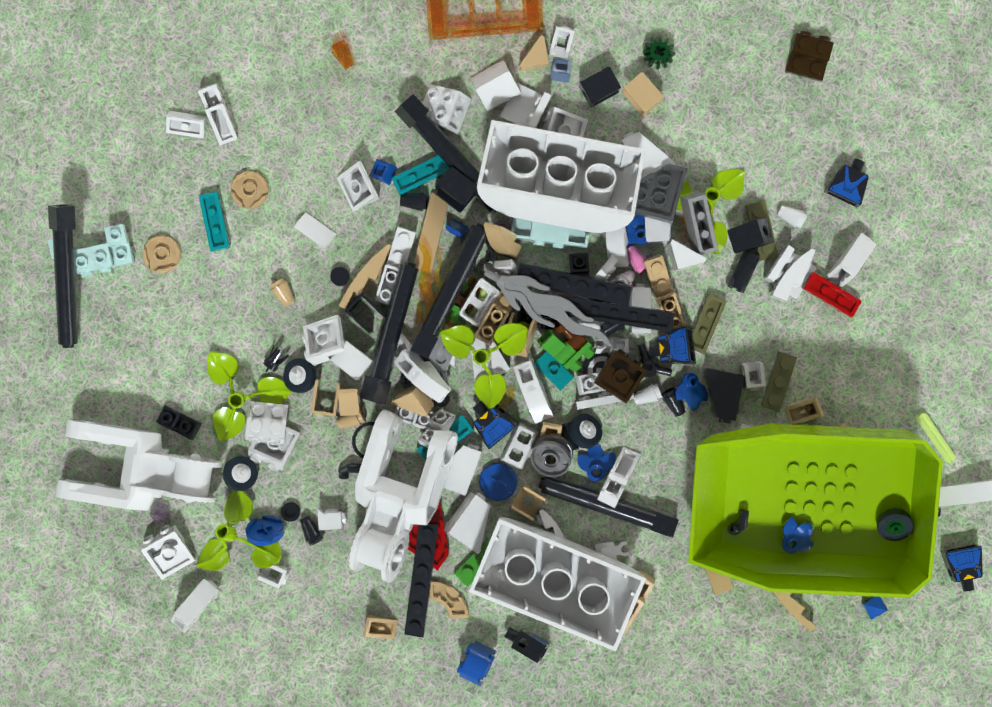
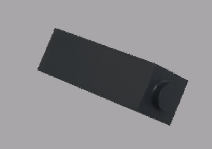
(724, 393)

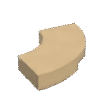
(449, 598)

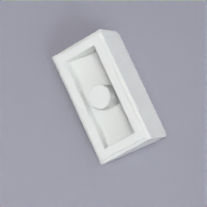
(185, 124)
(315, 230)

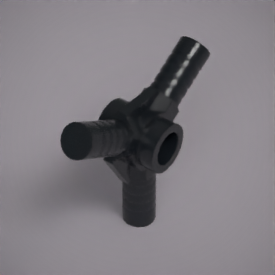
(650, 364)

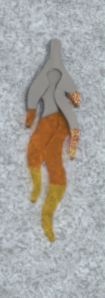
(439, 356)

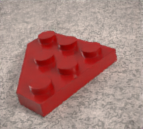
(441, 547)

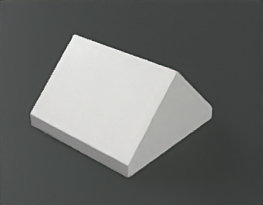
(495, 85)
(357, 187)
(683, 257)

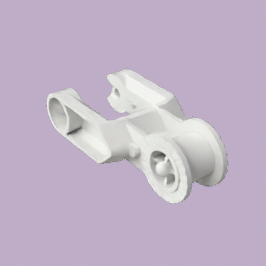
(145, 473)
(393, 504)

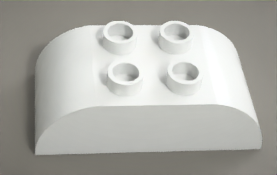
(560, 178)
(558, 582)

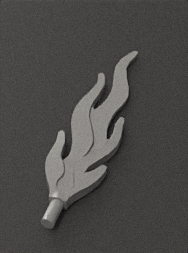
(538, 304)

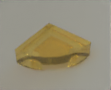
(507, 399)

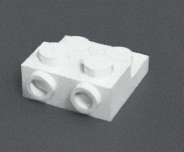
(563, 122)
(323, 339)
(266, 423)
(274, 455)
(167, 551)

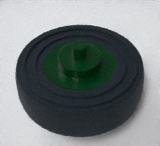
(894, 524)

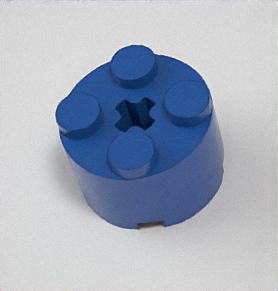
(477, 663)

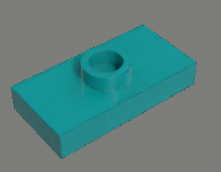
(553, 370)

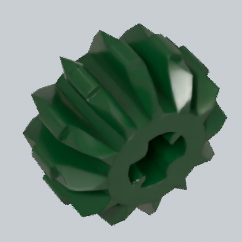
(657, 59)

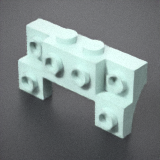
(550, 234)
(103, 256)

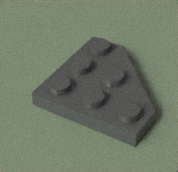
(661, 193)

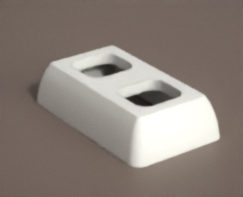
(482, 306)
(514, 443)

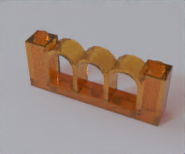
(439, 29)

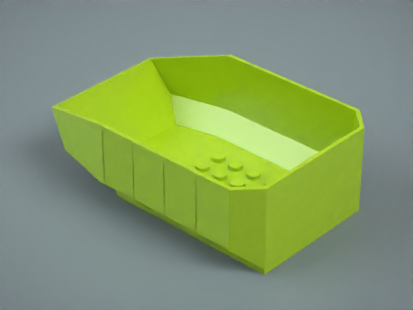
(820, 477)

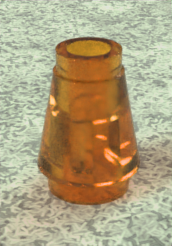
(342, 54)

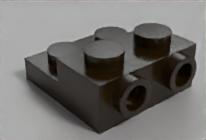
(809, 56)
(620, 375)

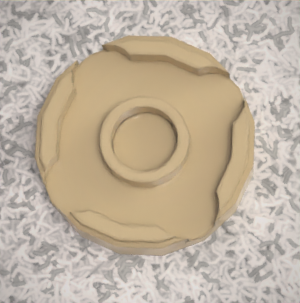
(253, 185)
(167, 254)

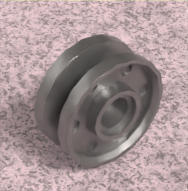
(552, 455)

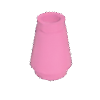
(636, 259)

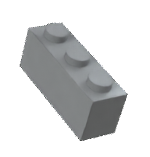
(699, 223)

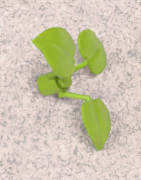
(728, 185)
(511, 340)
(228, 421)
(214, 553)

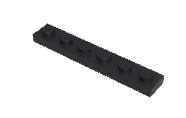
(579, 284)
(623, 314)
(421, 579)

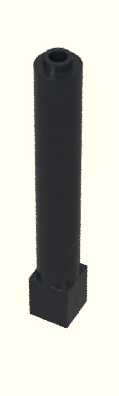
(415, 115)
(62, 224)
(449, 291)
(376, 385)
(624, 510)

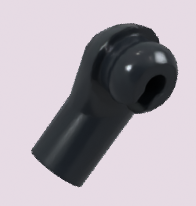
(350, 468)

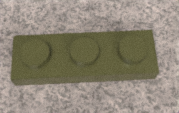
(759, 211)
(707, 322)
(778, 381)

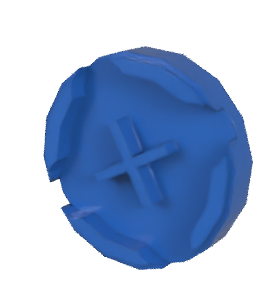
(498, 481)
(265, 531)

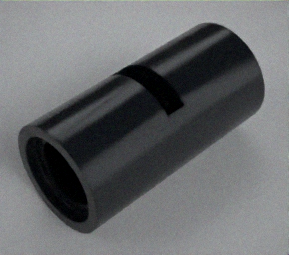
(743, 271)

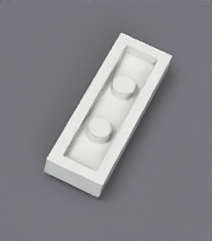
(603, 398)

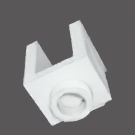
(564, 33)
(755, 384)
(331, 519)
(282, 578)

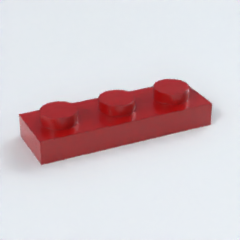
(831, 294)

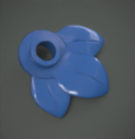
(634, 228)
(692, 393)
(596, 459)
(798, 534)

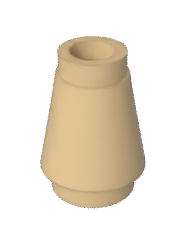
(282, 291)
(351, 421)

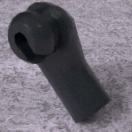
(740, 524)

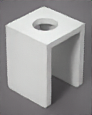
(657, 231)
(352, 361)

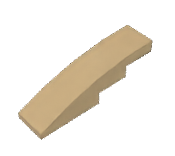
(431, 230)
(370, 271)
(794, 609)

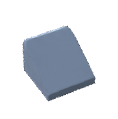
(561, 70)

